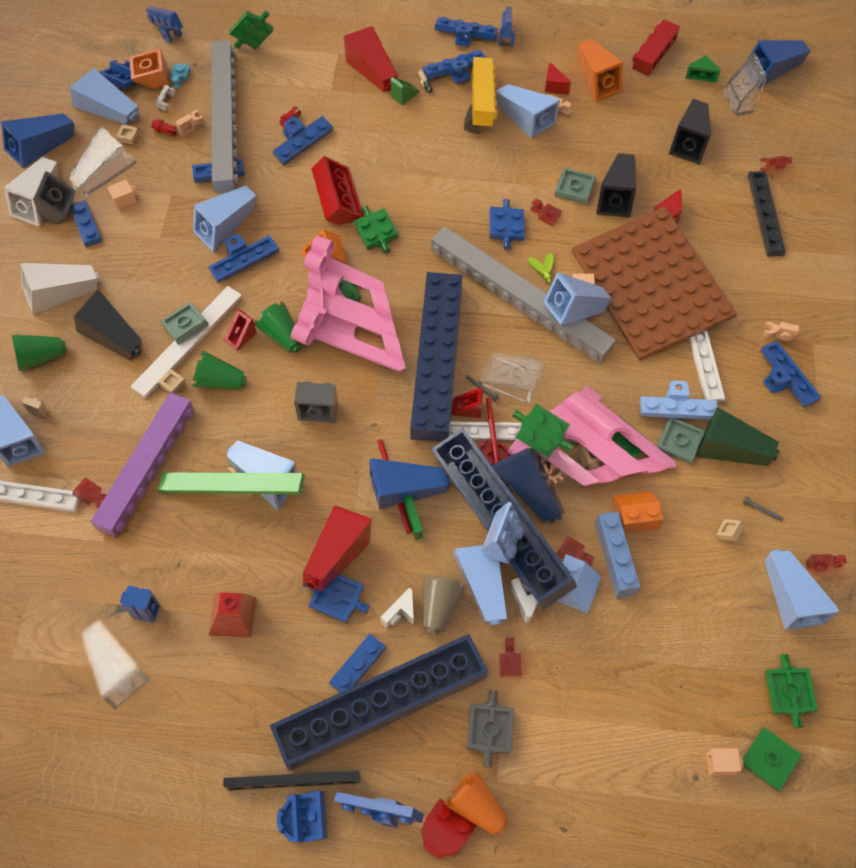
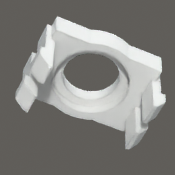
(165, 91)

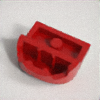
(445, 831)

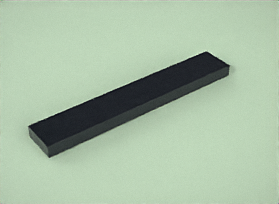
(766, 214)
(291, 780)

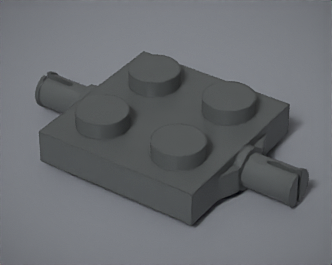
(490, 729)

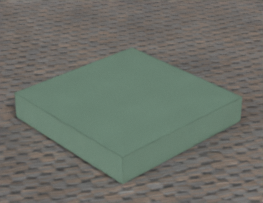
(575, 186)
(184, 323)
(680, 440)

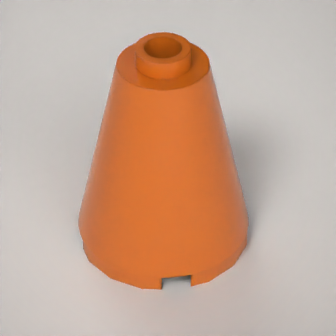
(477, 804)

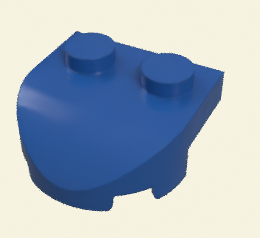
(119, 74)
(303, 818)

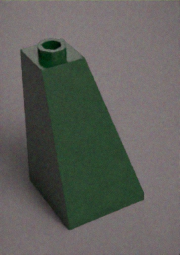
(736, 441)

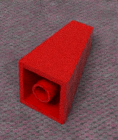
(369, 57)
(339, 544)
(232, 615)

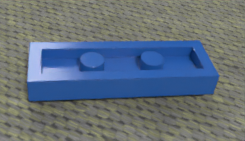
(203, 172)
(85, 223)
(357, 664)

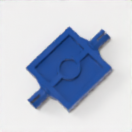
(506, 224)
(339, 599)

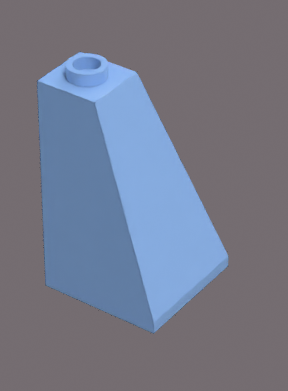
(100, 97)
(528, 109)
(221, 215)
(575, 299)
(16, 438)
(251, 459)
(483, 581)
(797, 593)

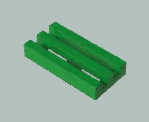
(413, 517)

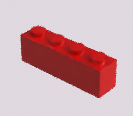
(655, 47)

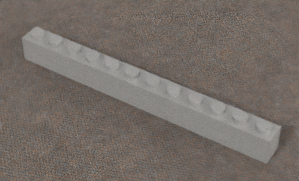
(223, 117)
(519, 293)

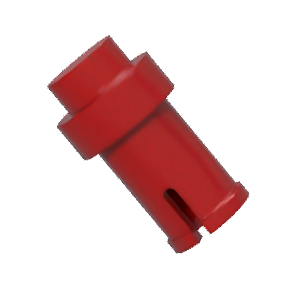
(291, 113)
(160, 126)

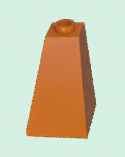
(600, 69)

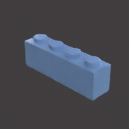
(617, 555)

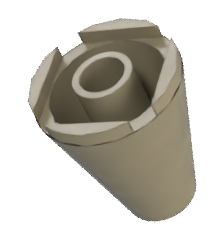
(439, 602)

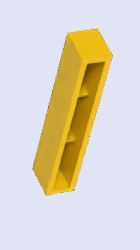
(483, 92)

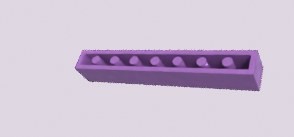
(142, 465)

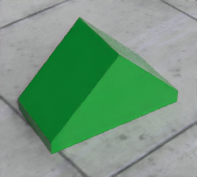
(703, 70)
(402, 90)

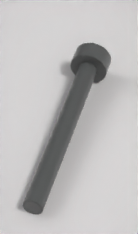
(494, 396)
(747, 501)

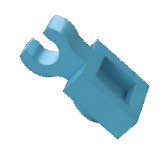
(180, 73)

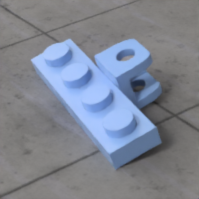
(677, 404)

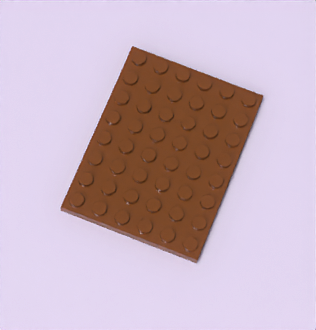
(654, 282)

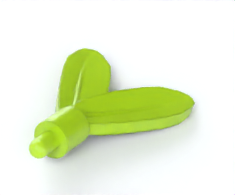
(543, 269)

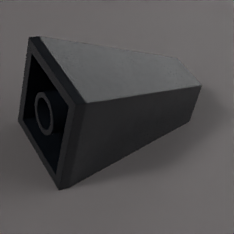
(692, 133)
(618, 187)
(104, 325)

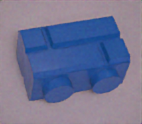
(140, 603)

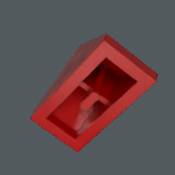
(556, 81)
(240, 330)
(468, 404)

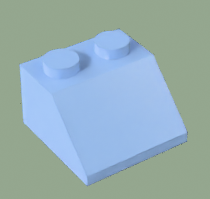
(586, 581)

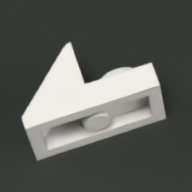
(525, 603)
(402, 606)

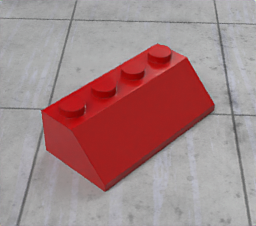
(336, 191)

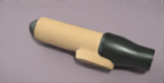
(424, 81)

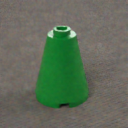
(278, 325)
(35, 350)
(217, 374)

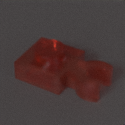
(88, 492)
(821, 562)

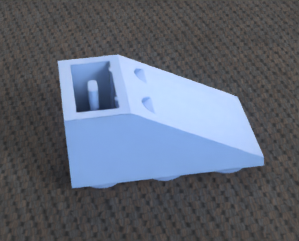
(503, 535)

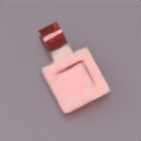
(778, 162)
(548, 213)
(575, 549)
(510, 662)

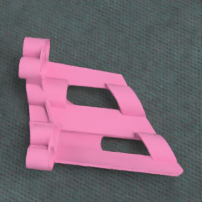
(333, 317)
(593, 429)

